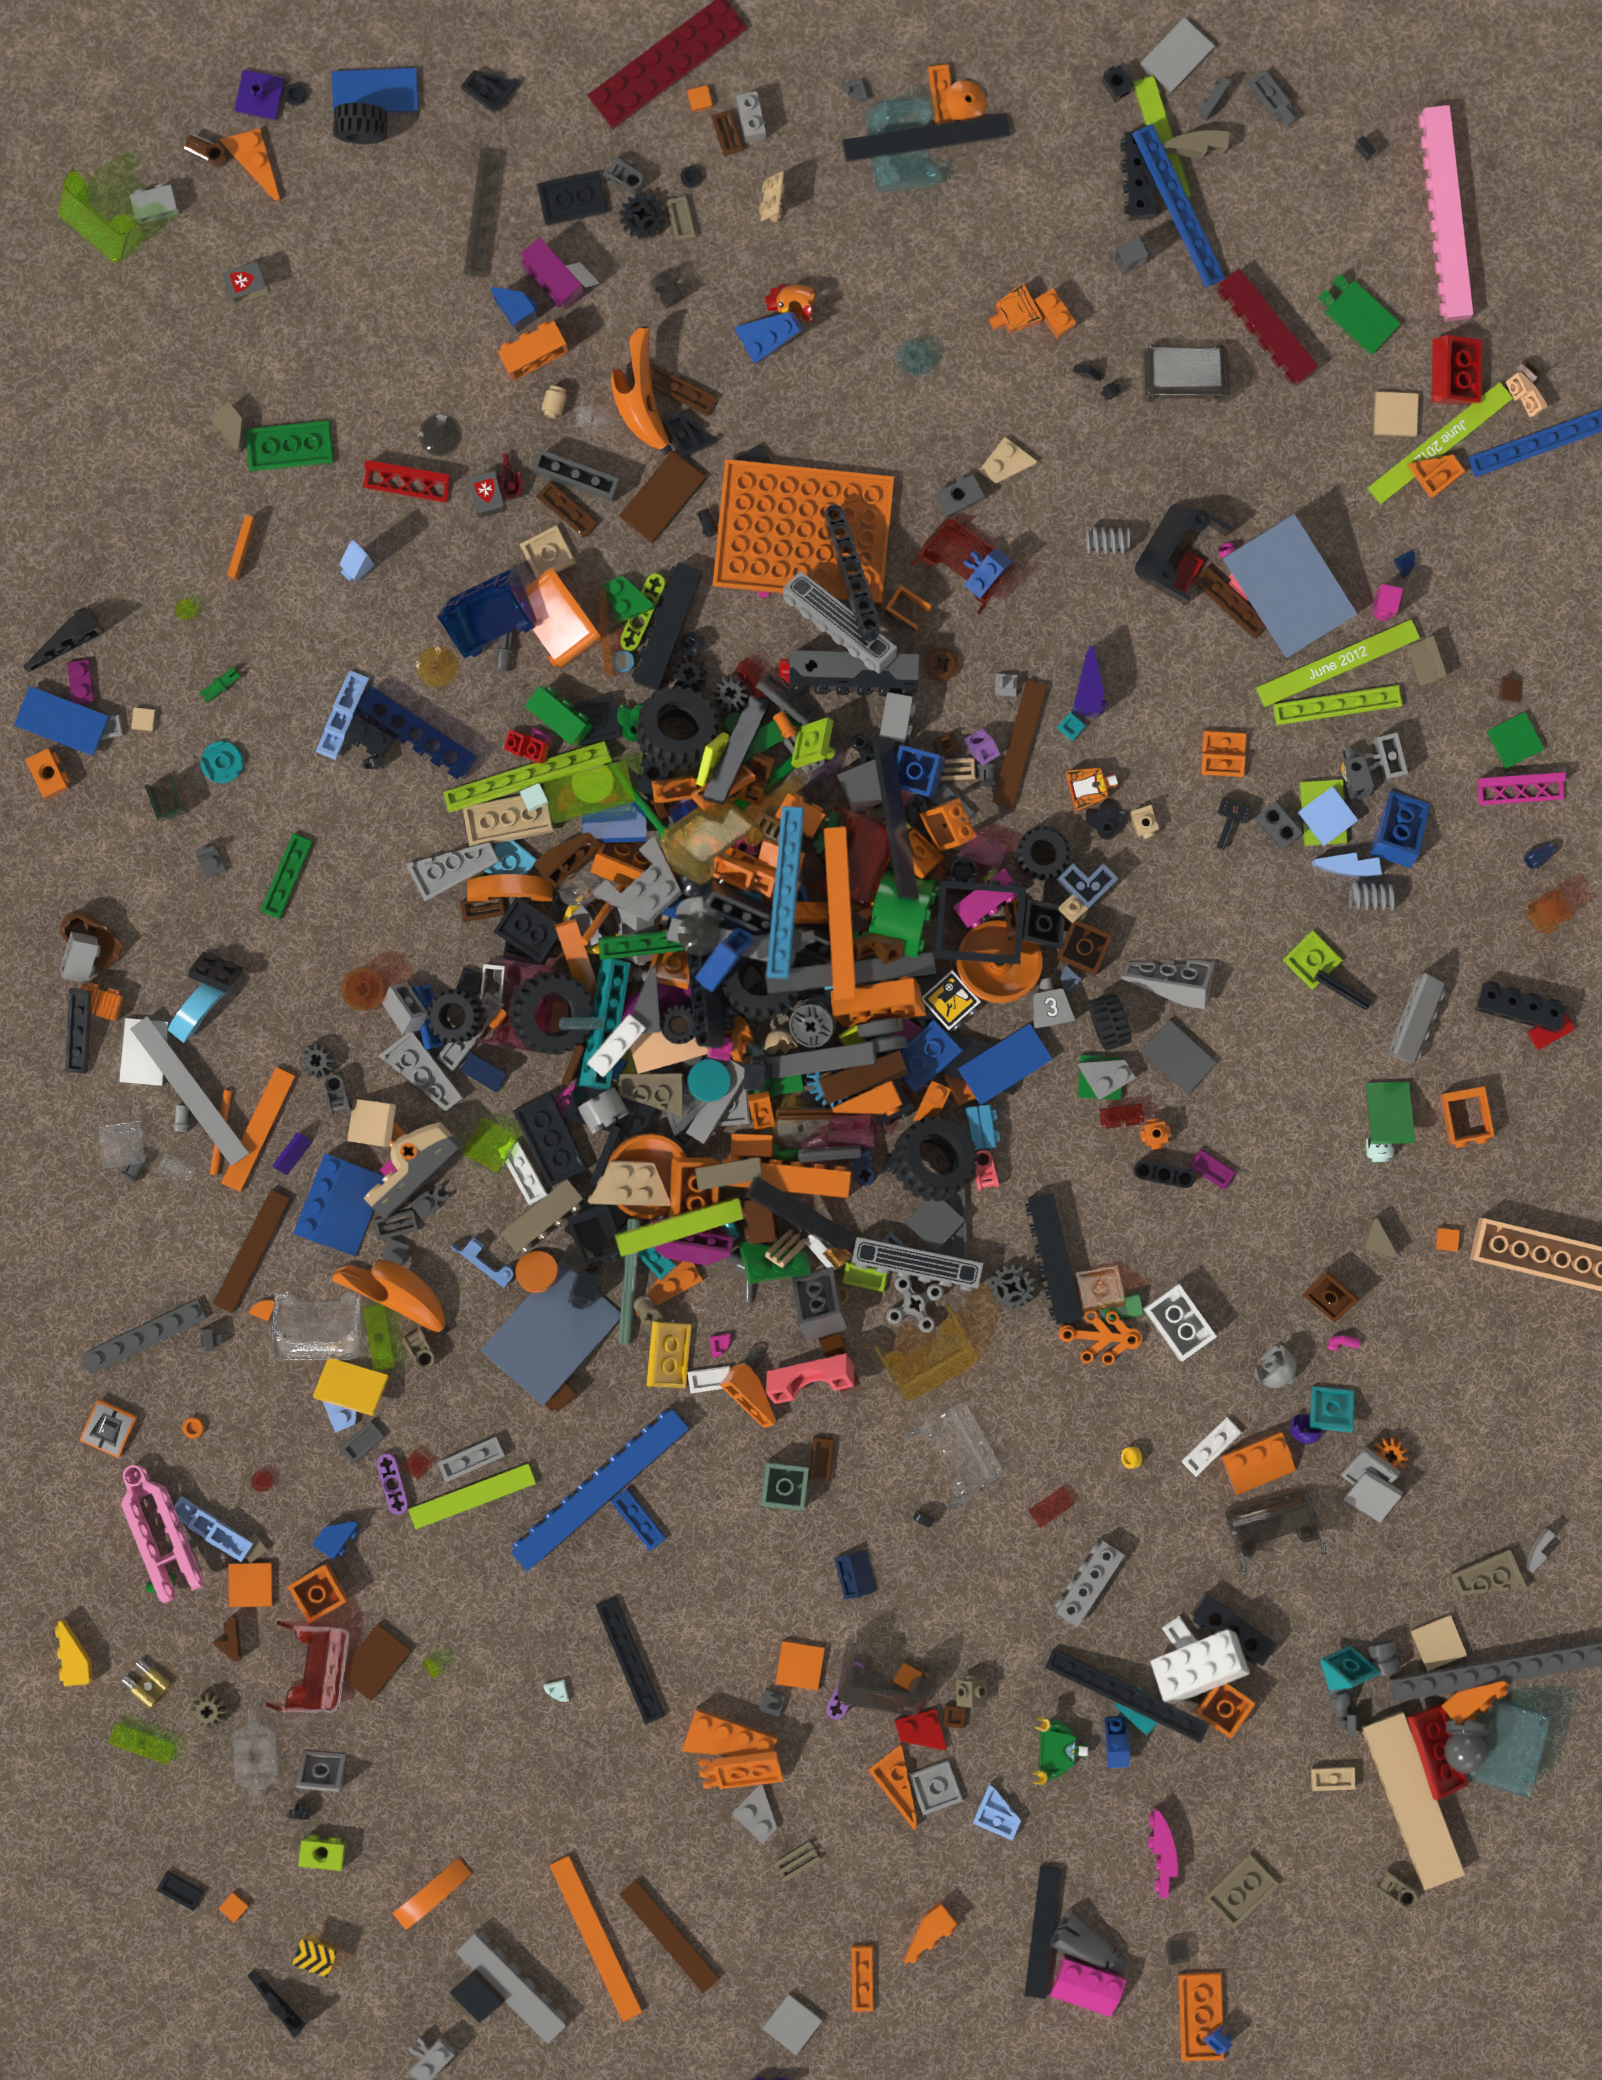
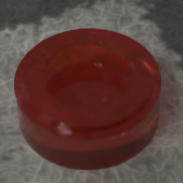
(262, 1481)

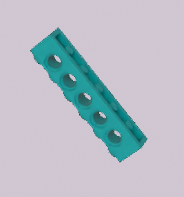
(608, 1006)

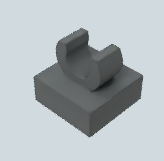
(207, 1339)
(772, 1702)
(1352, 1724)

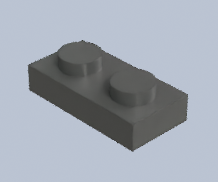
(1218, 91)

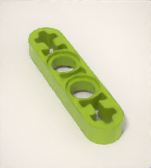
(646, 616)

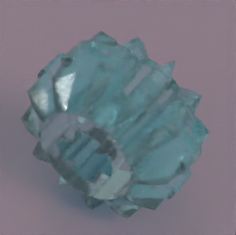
(913, 366)

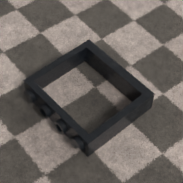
(972, 884)

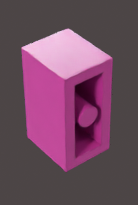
(1386, 602)

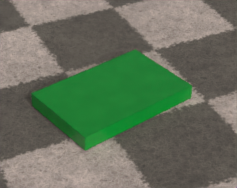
(1390, 1113)

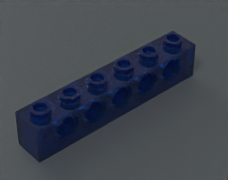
(375, 698)

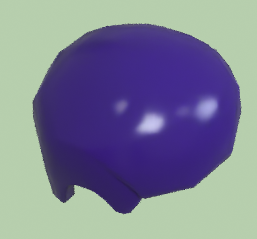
(1297, 1426)

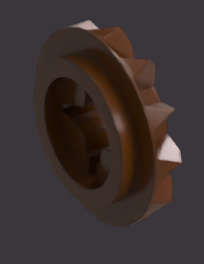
(943, 654)

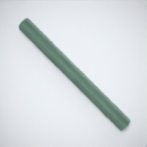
(628, 1291)

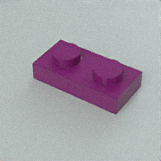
(80, 682)

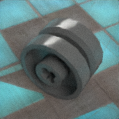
(882, 1032)

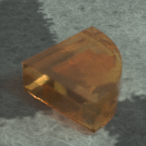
(837, 1256)

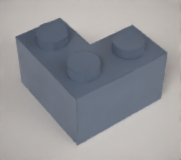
(1085, 888)

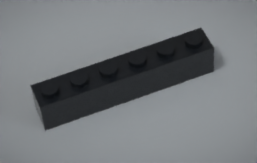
(667, 627)
(1054, 1258)

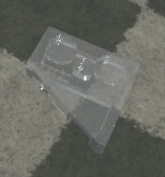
(691, 1108)

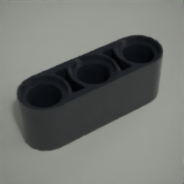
(1174, 1174)

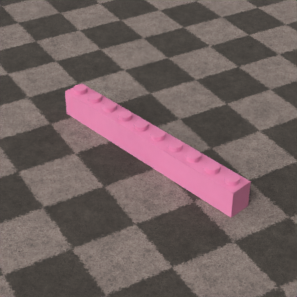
(1446, 212)

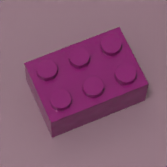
(551, 274)

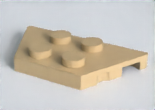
(630, 1185)

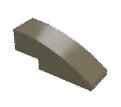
(1198, 143)

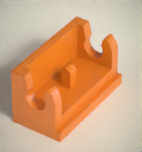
(674, 789)

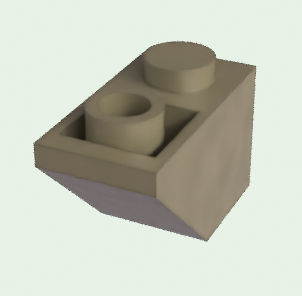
(231, 425)

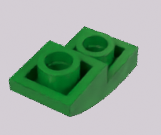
(819, 842)

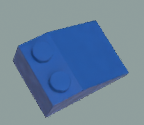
(1400, 829)

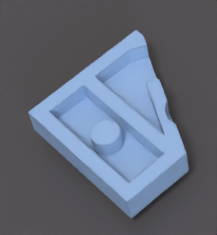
(996, 1814)

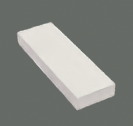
(525, 1175)
(1211, 1446)

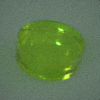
(186, 609)
(431, 1668)

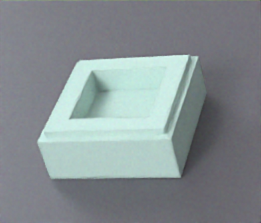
(533, 797)

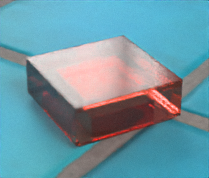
(416, 1464)

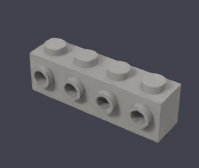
(1089, 1583)

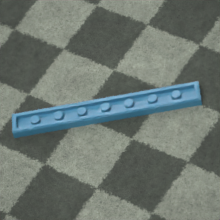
(785, 892)

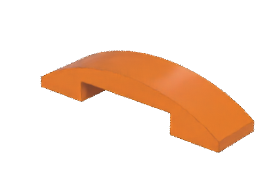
(509, 886)
(432, 1893)

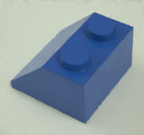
(516, 307)

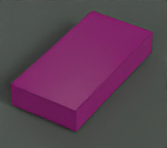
(1212, 1169)

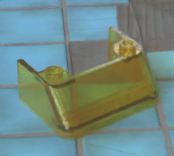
(932, 1362)

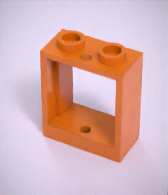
(953, 831)
(1485, 1113)

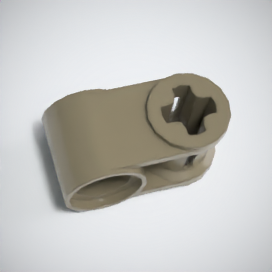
(648, 1312)
(419, 1347)
(1393, 1889)

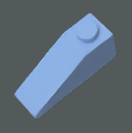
(355, 562)

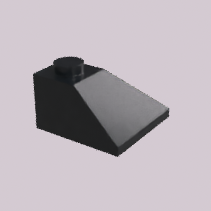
(1043, 924)

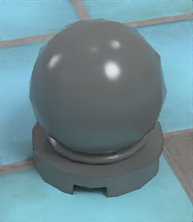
(1466, 1748)

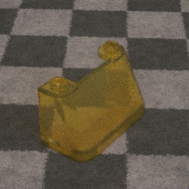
(704, 835)

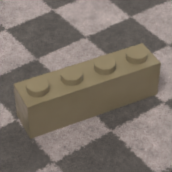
(542, 1216)

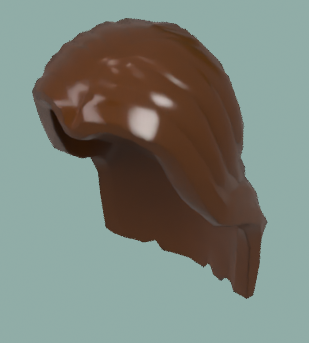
(84, 923)

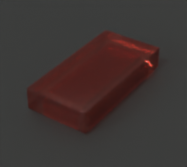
(1051, 1506)

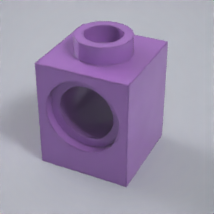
(982, 746)

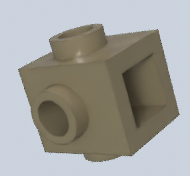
(971, 1692)

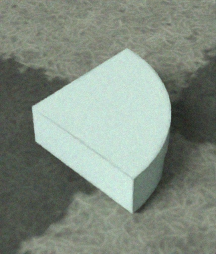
(557, 1690)

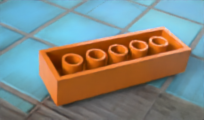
(800, 1178)

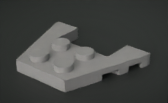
(649, 892)

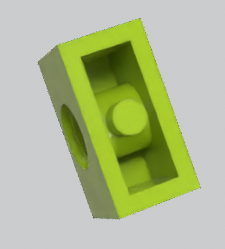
(310, 1858)

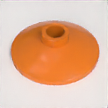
(959, 107)

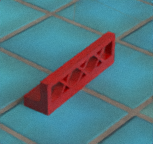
(407, 473)

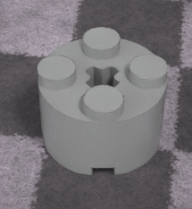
(603, 1110)

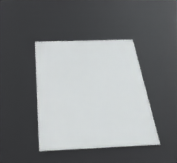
(582, 274)

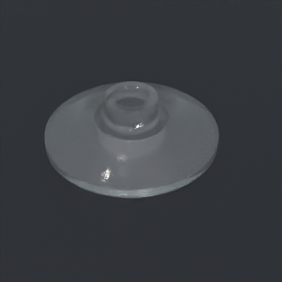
(789, 1131)

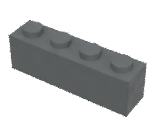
(576, 475)

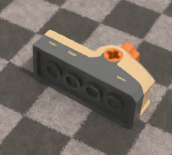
(432, 1149)

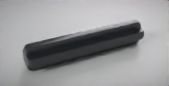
(1342, 989)

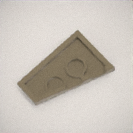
(655, 1090)
(1490, 1575)

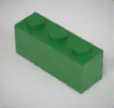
(559, 715)

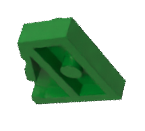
(626, 599)

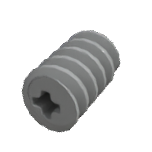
(1107, 540)
(1371, 895)

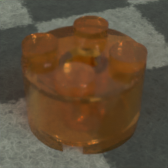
(1549, 911)
(357, 979)

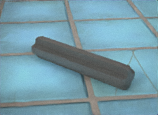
(829, 1153)

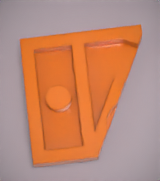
(1436, 473)

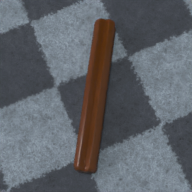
(808, 1113)

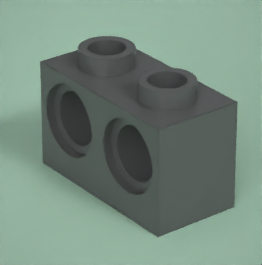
(1273, 829)

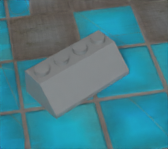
(1416, 1018)

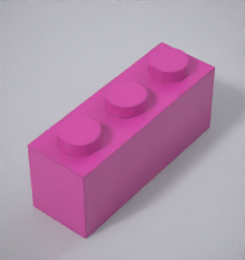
(980, 902)

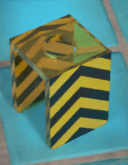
(316, 1955)

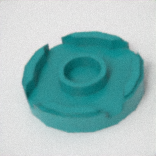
(229, 766)
(708, 1080)

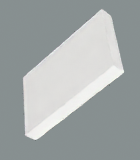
(136, 1062)

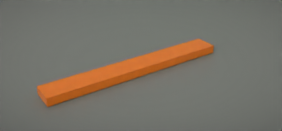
(840, 913)
(595, 1938)

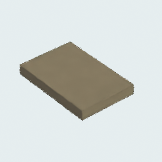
(1241, 1890)

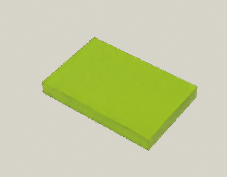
(1309, 792)

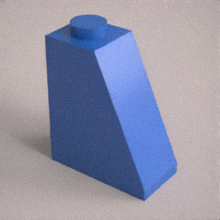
(724, 959)

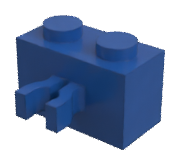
(986, 571)

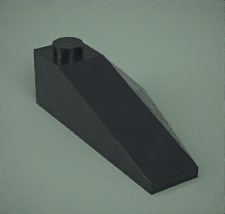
(72, 634)

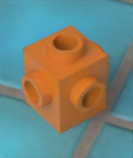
(1147, 1130)

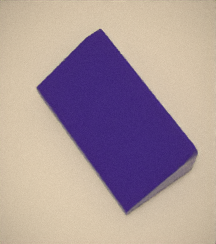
(292, 1153)

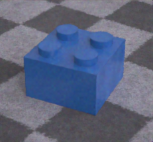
(919, 771)

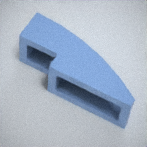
(1349, 865)

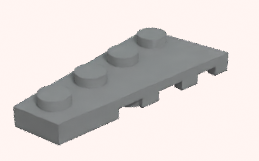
(422, 1070)

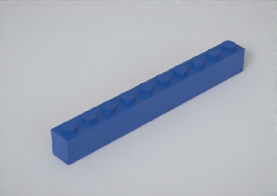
(600, 1489)

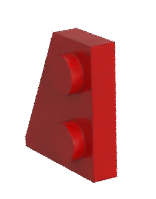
(921, 1730)

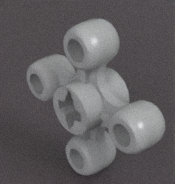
(905, 1309)

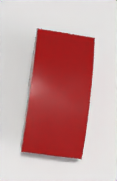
(527, 746)

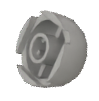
(1277, 1369)

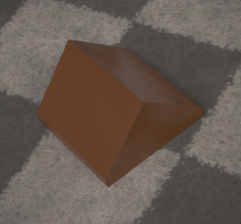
(1330, 1296)

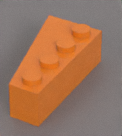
(725, 1737)

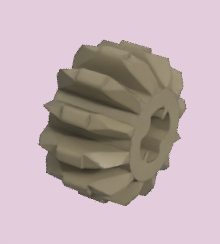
(214, 1705)

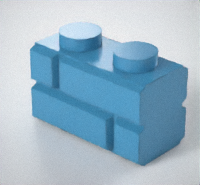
(981, 1126)

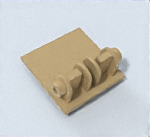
(773, 190)

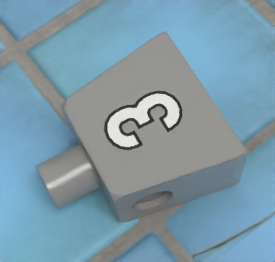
(1050, 1006)

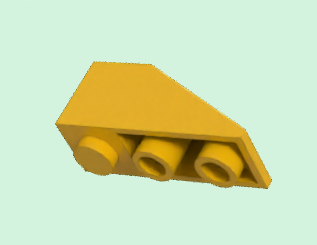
(75, 1661)

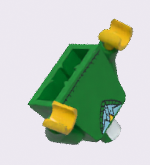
(1056, 1750)

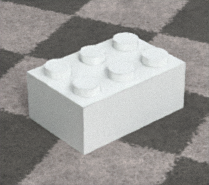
(1179, 1322)

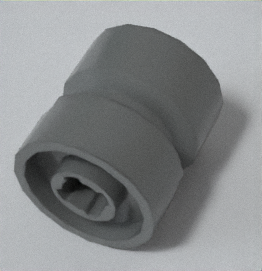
(1383, 1656)

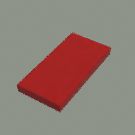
(1430, 1739)

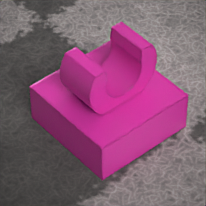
(723, 1052)

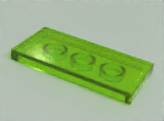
(589, 792)

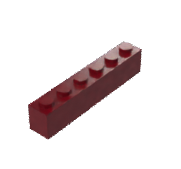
(1267, 327)

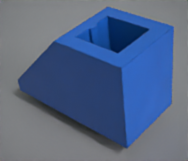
(334, 1536)
(1117, 1742)

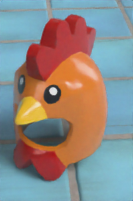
(792, 298)

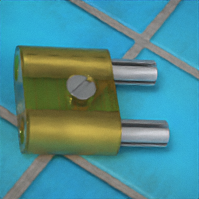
(150, 1687)

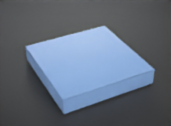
(1327, 816)

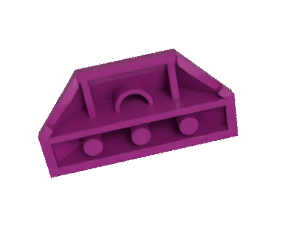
(698, 1248)

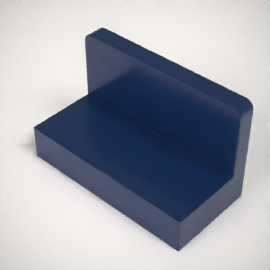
(483, 1072)
(855, 1574)

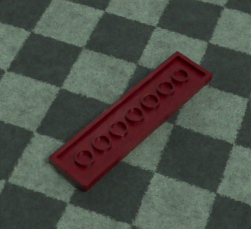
(667, 62)

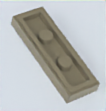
(728, 1173)

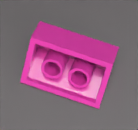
(1088, 1986)

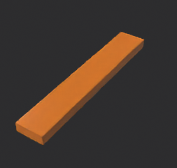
(259, 1127)

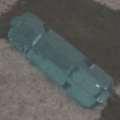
(580, 1023)

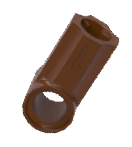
(205, 149)

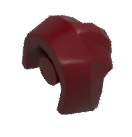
(509, 483)

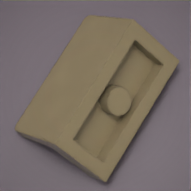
(1426, 661)

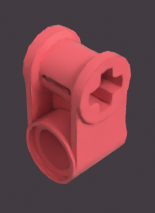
(986, 1172)

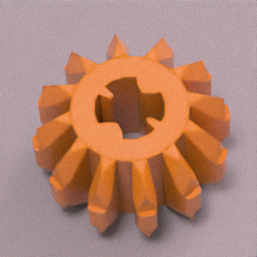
(1395, 1449)

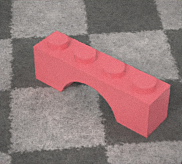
(786, 1382)

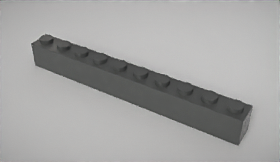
(1496, 1670)

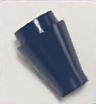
(1538, 856)

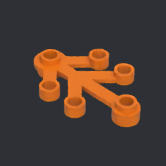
(1103, 1336)

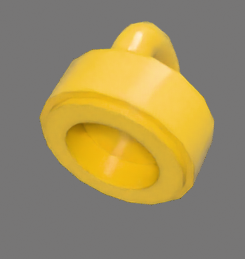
(1131, 1457)

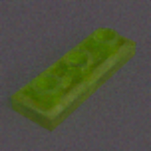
(375, 1324)
(128, 1739)

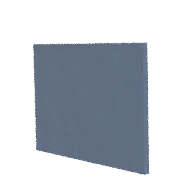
(1289, 585)
(549, 1337)

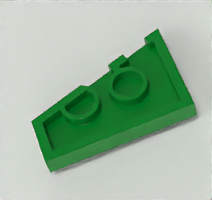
(761, 1269)

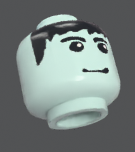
(1379, 1152)

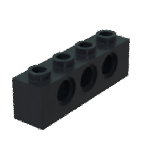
(1263, 1645)

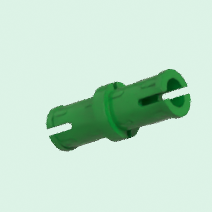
(220, 684)

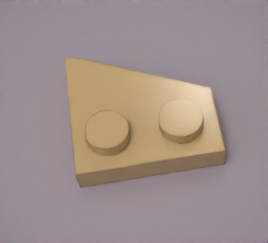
(1006, 462)

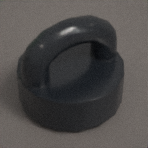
(299, 1811)

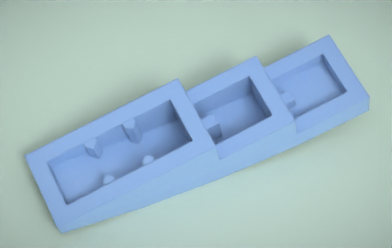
(342, 715)
(212, 1529)

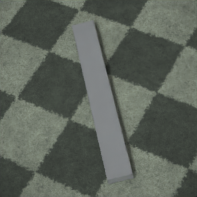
(189, 1091)

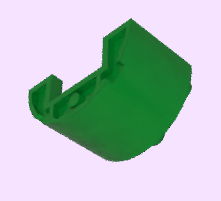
(903, 917)

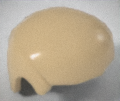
(781, 1040)

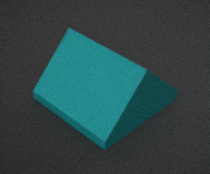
(1347, 1669)

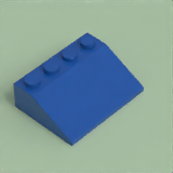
(336, 1206)

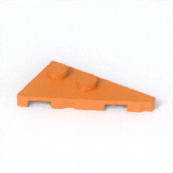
(252, 154)
(677, 1281)
(892, 1777)

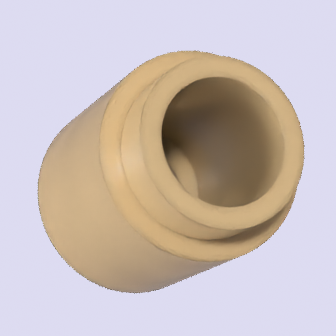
(554, 402)

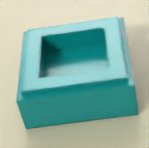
(1071, 726)

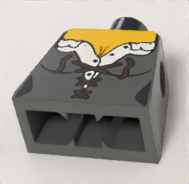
(1358, 782)

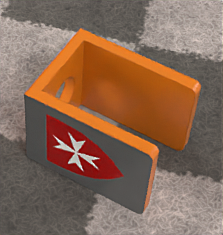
(902, 590)

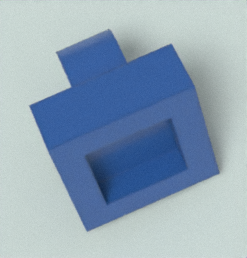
(1217, 2041)

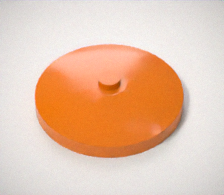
(998, 980)
(649, 1148)

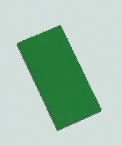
(289, 446)

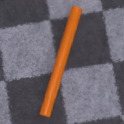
(599, 919)
(224, 1111)

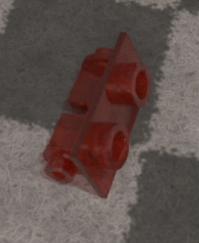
(747, 671)
(1114, 1116)

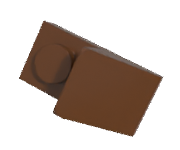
(230, 1646)

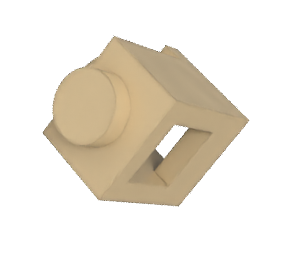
(1137, 817)

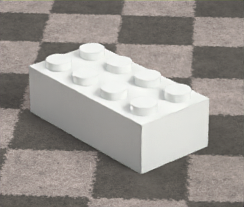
(1200, 1667)

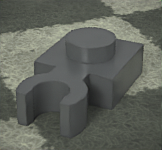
(427, 1203)

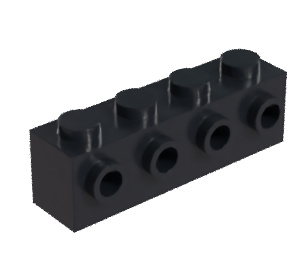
(1138, 183)
(1520, 1007)

